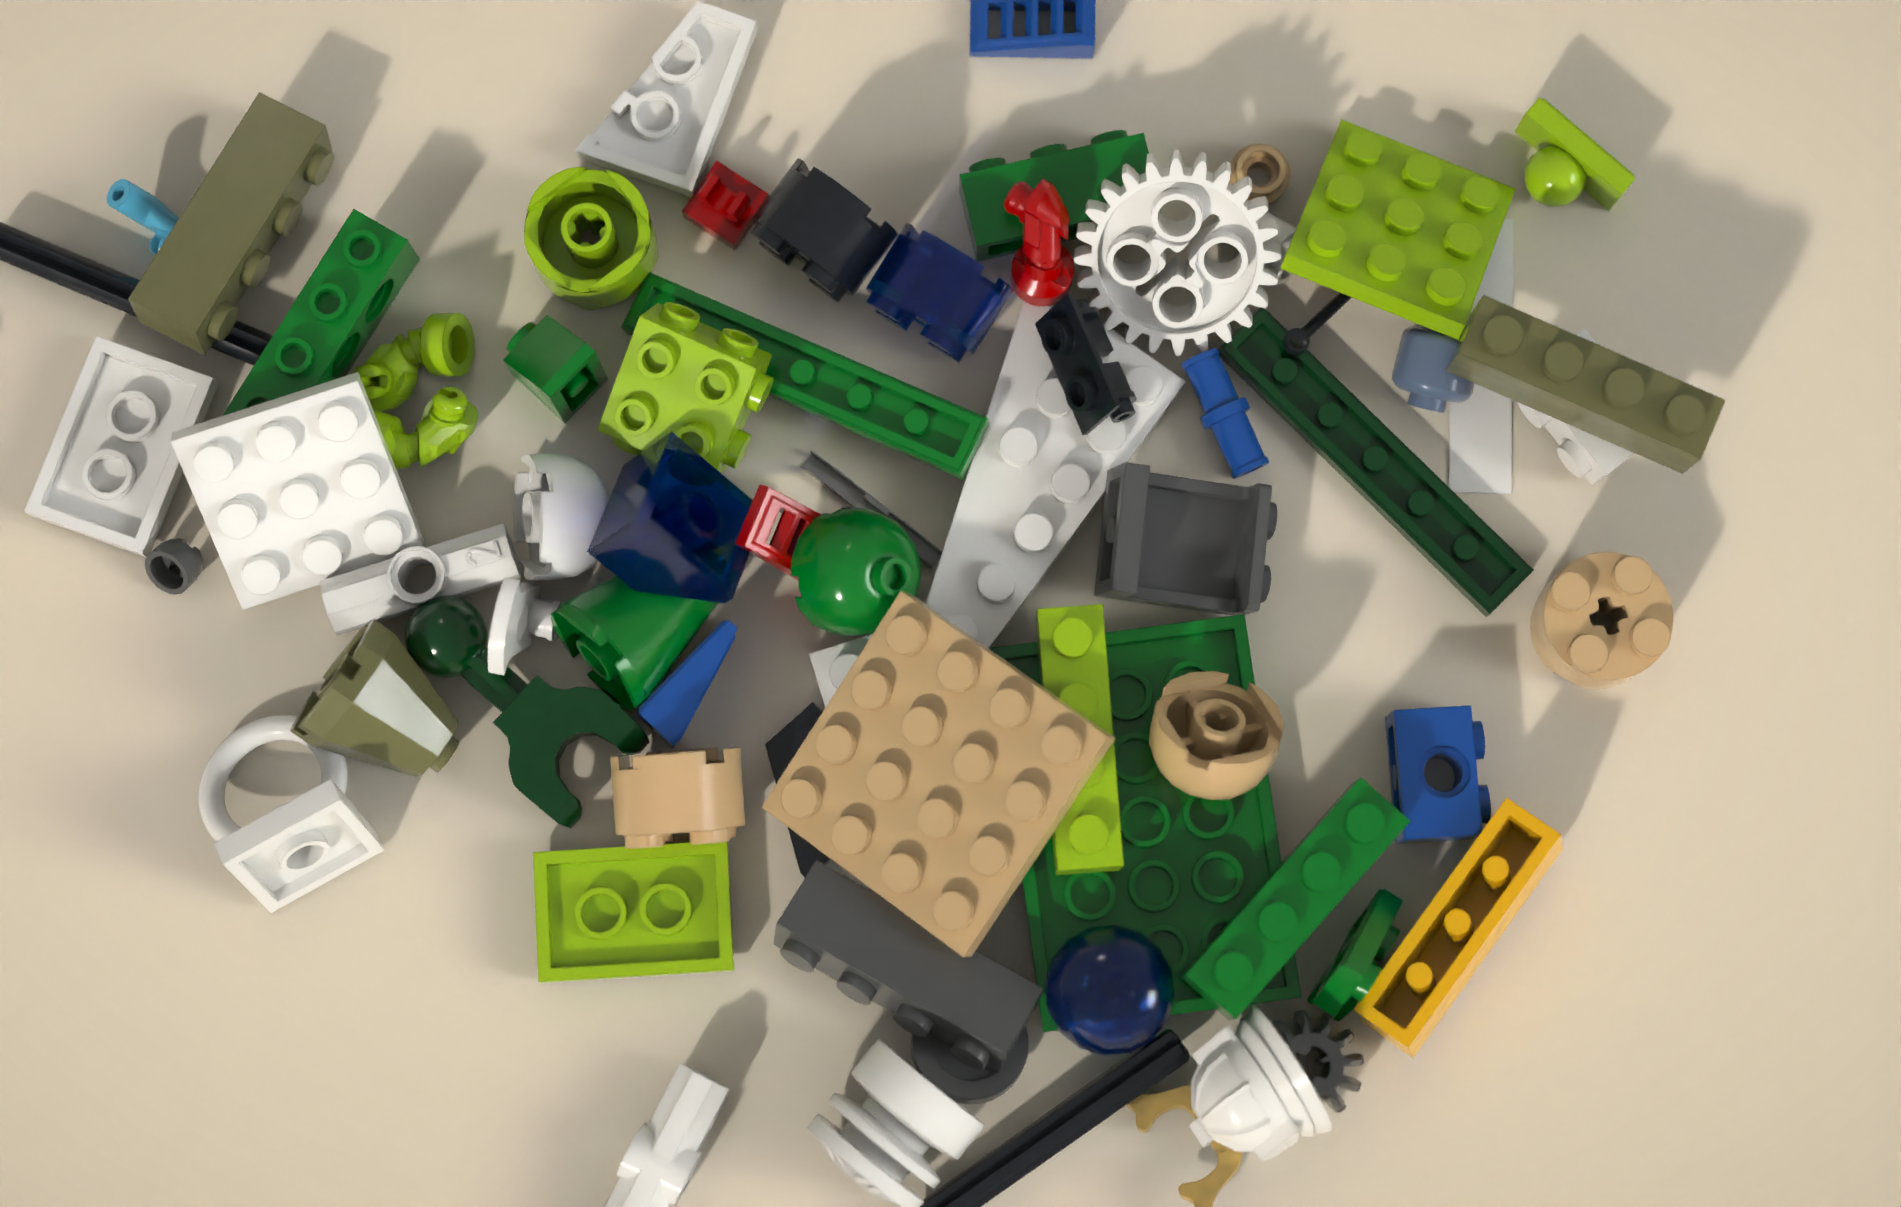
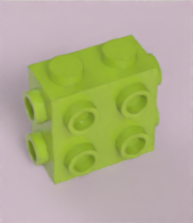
(687, 383)

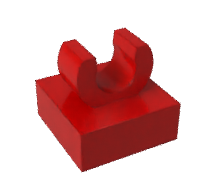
(725, 205)

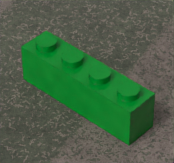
(1295, 899)

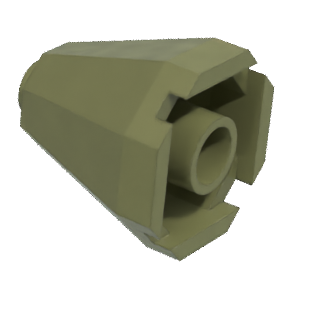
(379, 708)

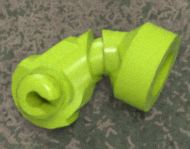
(442, 345)
(443, 429)

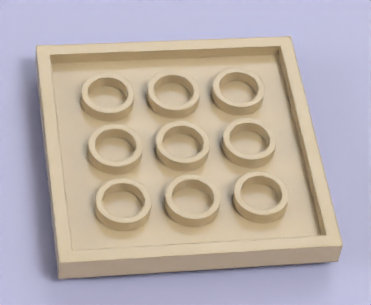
(937, 773)

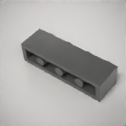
(904, 968)

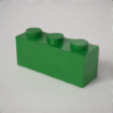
(1073, 172)

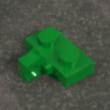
(1352, 970)

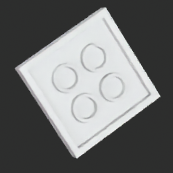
(297, 490)

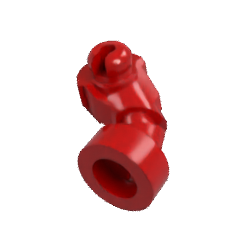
(1042, 266)

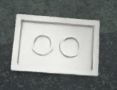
(113, 450)

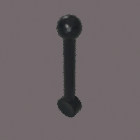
(1298, 339)

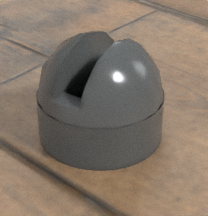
(161, 563)

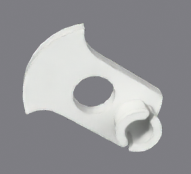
(516, 619)

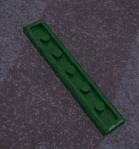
(1376, 463)

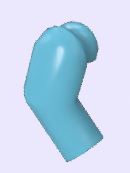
(143, 209)

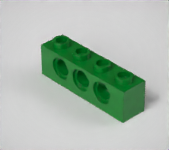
(332, 313)

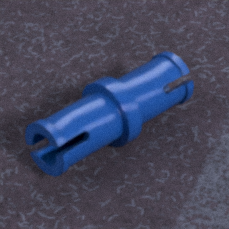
(1225, 413)

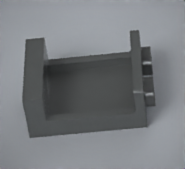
(1184, 542)

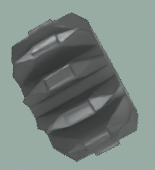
(1329, 1054)

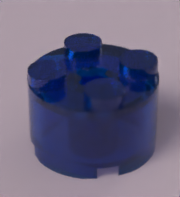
(938, 290)

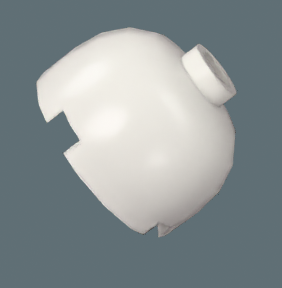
(557, 514)

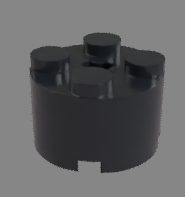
(824, 229)

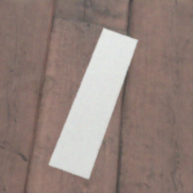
(1483, 424)

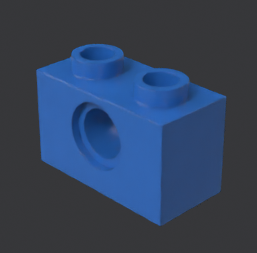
(1450, 736)

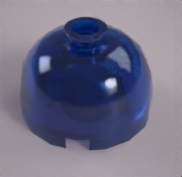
(1109, 989)

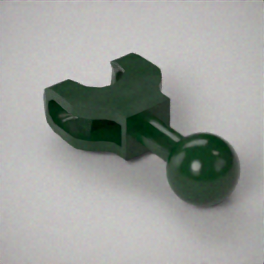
(540, 721)

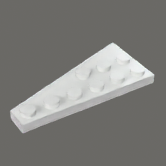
(1035, 479)

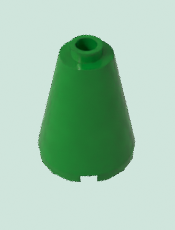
(628, 636)

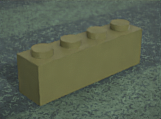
(233, 225)
(1585, 385)

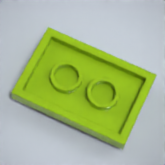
(633, 912)

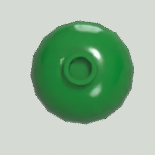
(853, 569)

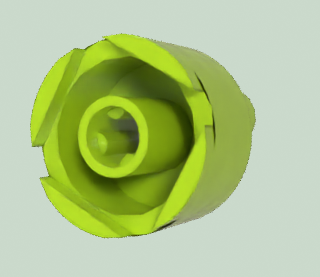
(606, 206)

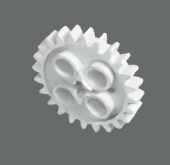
(1218, 288)

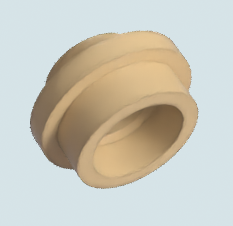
(1268, 159)

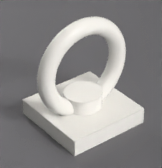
(295, 843)

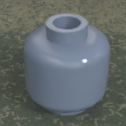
(1423, 373)

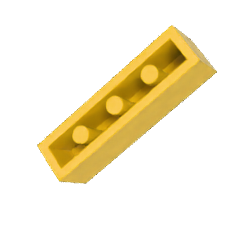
(1459, 927)

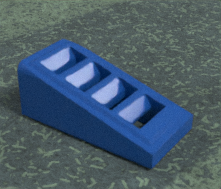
(1054, 45)
(679, 696)

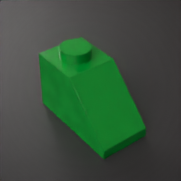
(555, 366)

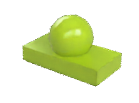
(1568, 161)

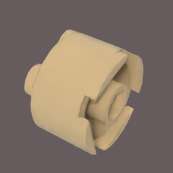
(1615, 587)
(678, 795)

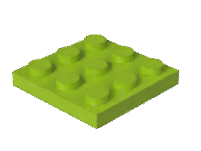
(1399, 229)

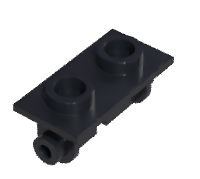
(1075, 345)

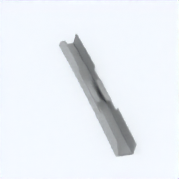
(858, 498)

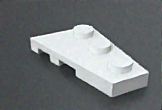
(678, 104)

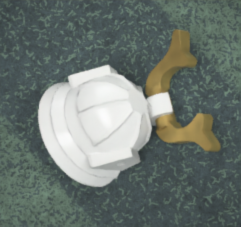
(1243, 1100)

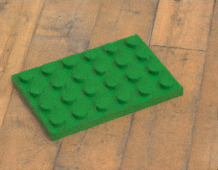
(1183, 855)

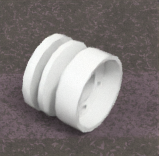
(894, 1127)

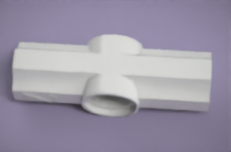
(381, 590)
(668, 1146)

